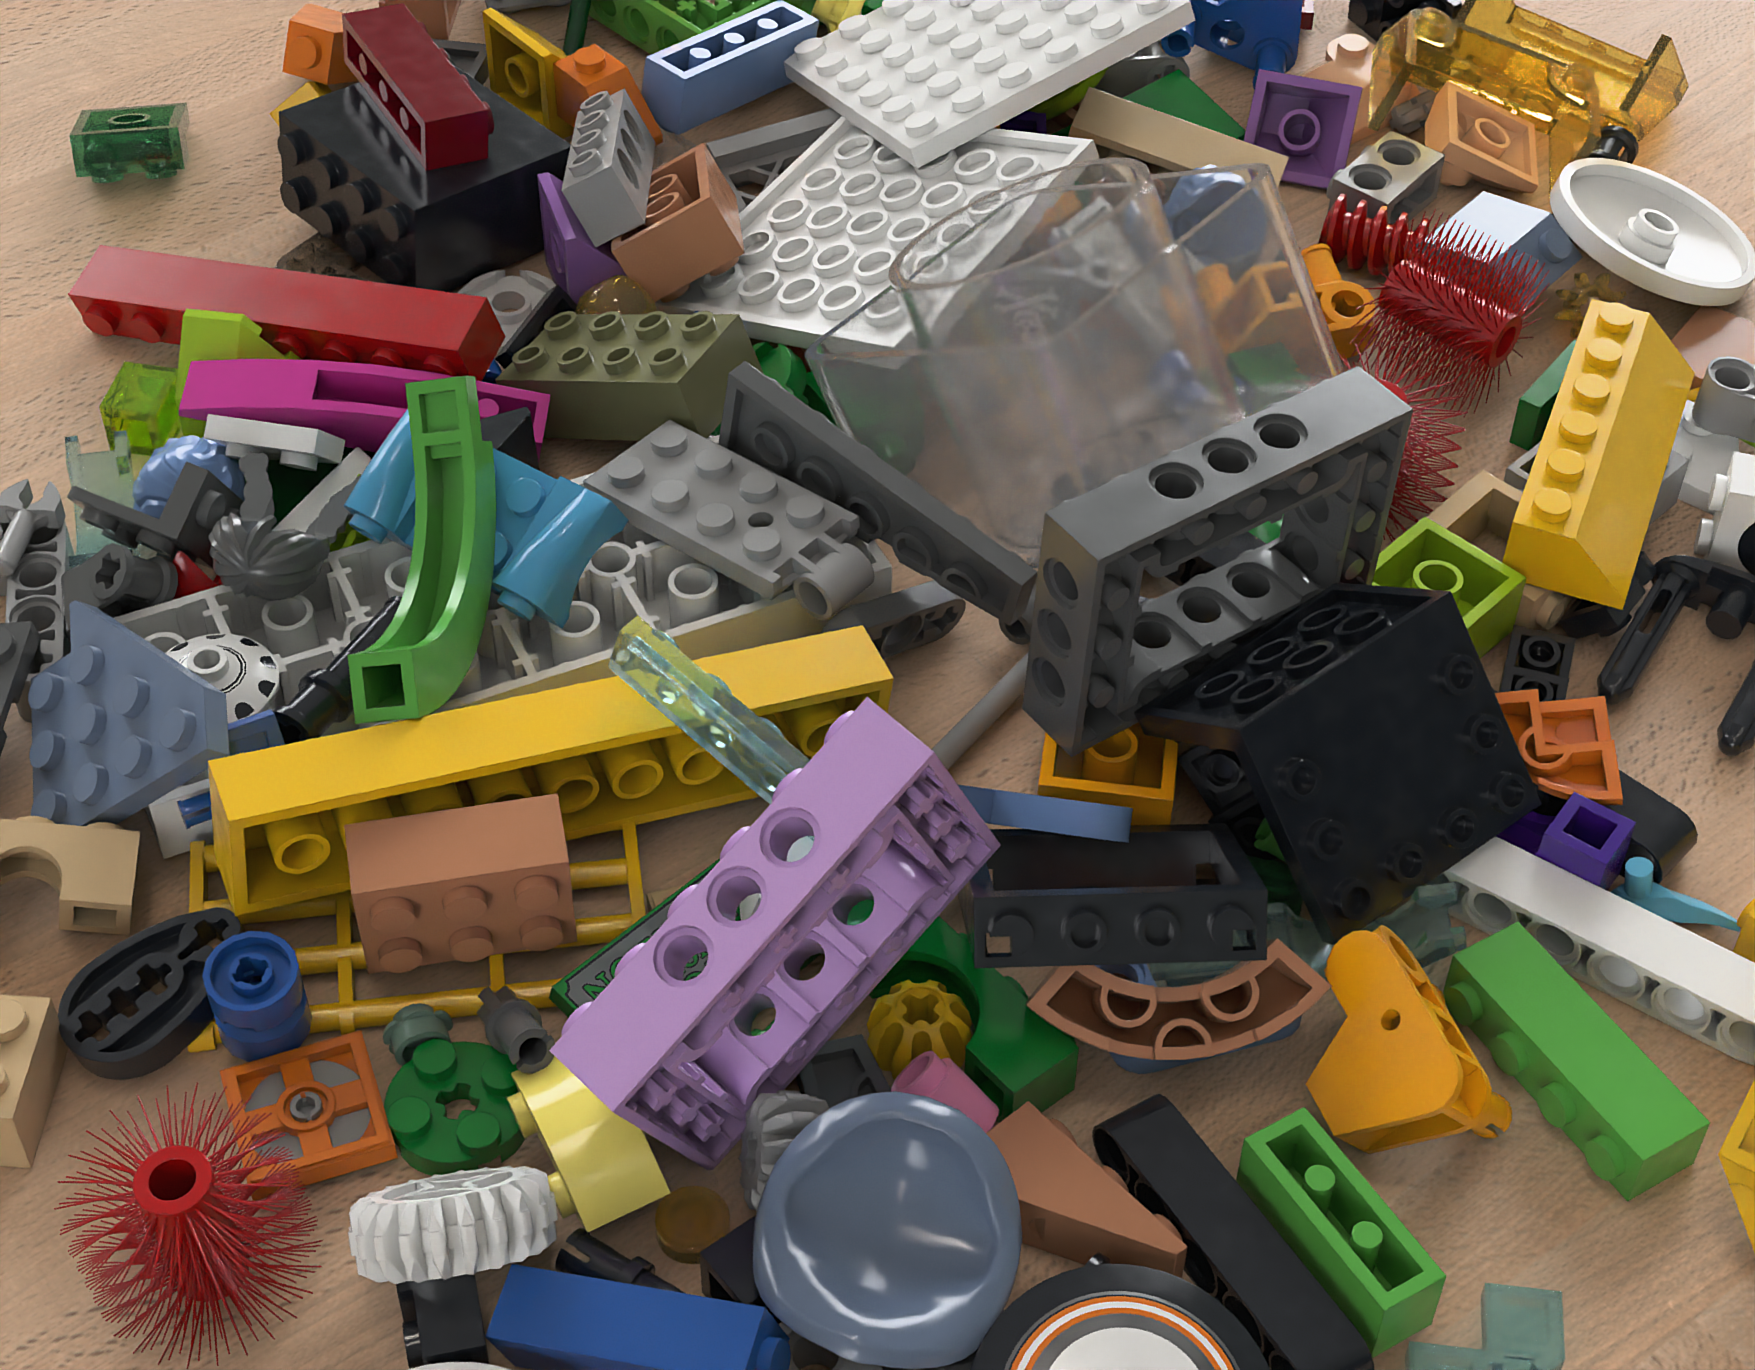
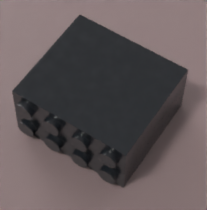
(407, 224)

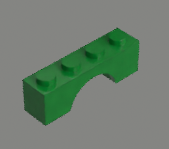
(1012, 1049)

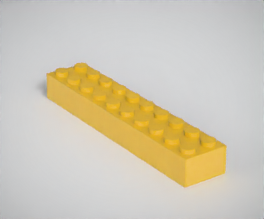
(591, 742)

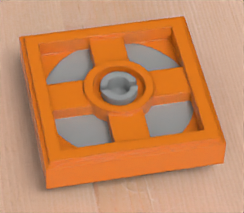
(322, 1102)

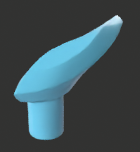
(1666, 903)

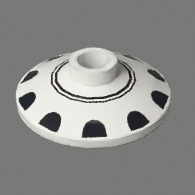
(234, 666)

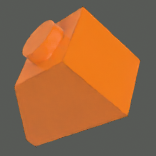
(591, 72)

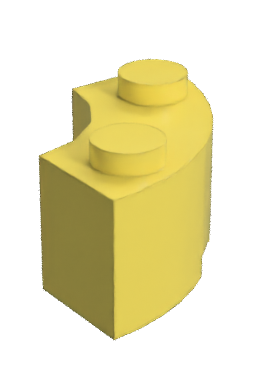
(597, 1155)

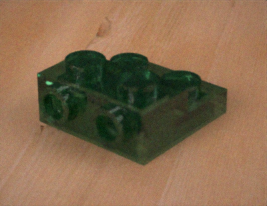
(130, 141)

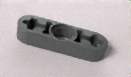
(903, 617)

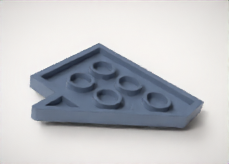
(117, 724)

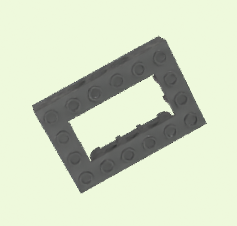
(1315, 457)

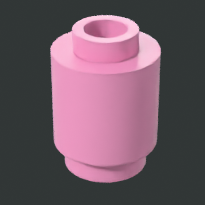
(948, 1084)

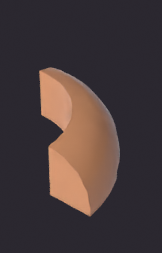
(1179, 1021)

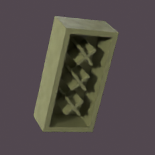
(631, 371)

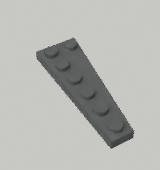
(926, 535)

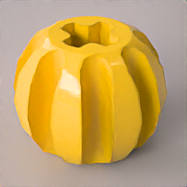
(916, 1021)

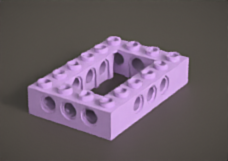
(683, 1051)

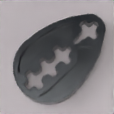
(123, 976)

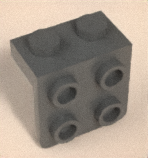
(184, 525)

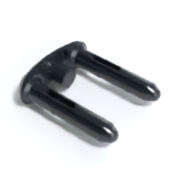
(1681, 583)

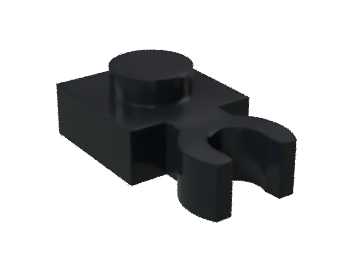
(1589, 618)

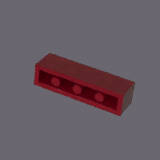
(416, 86)

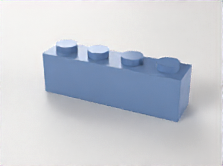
(724, 66)

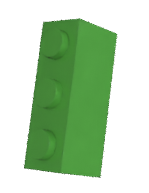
(1341, 1230)

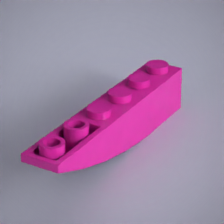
(335, 397)

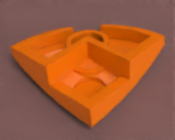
(1565, 744)

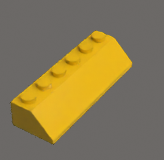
(1601, 458)

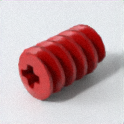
(1367, 238)

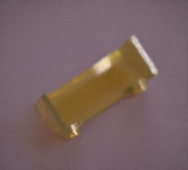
(1435, 49)
(1631, 89)

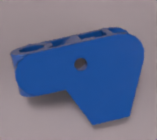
(1265, 27)

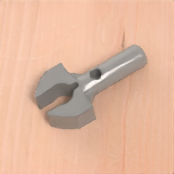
(25, 519)

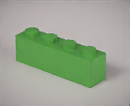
(1574, 1061)

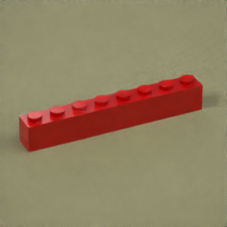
(299, 312)

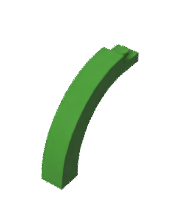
(451, 565)

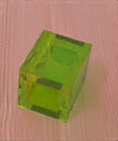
(143, 405)

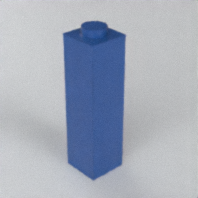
(603, 1324)

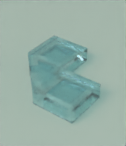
(1519, 1332)

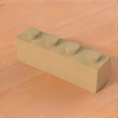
(1162, 140)

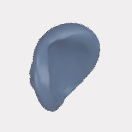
(889, 1232)

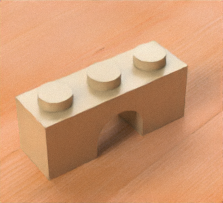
(86, 866)

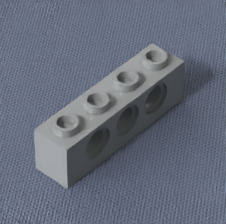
(609, 166)

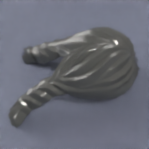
(268, 561)

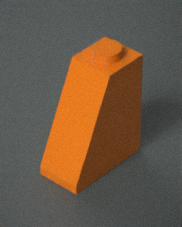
(316, 46)

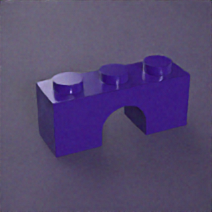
(1580, 839)

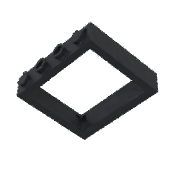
(1115, 900)

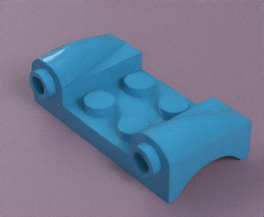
(542, 524)

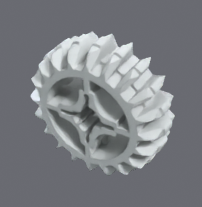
(452, 1224)

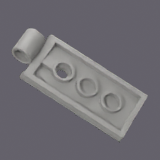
(737, 518)

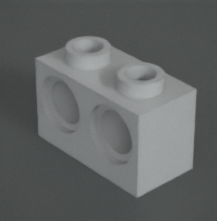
(1390, 174)

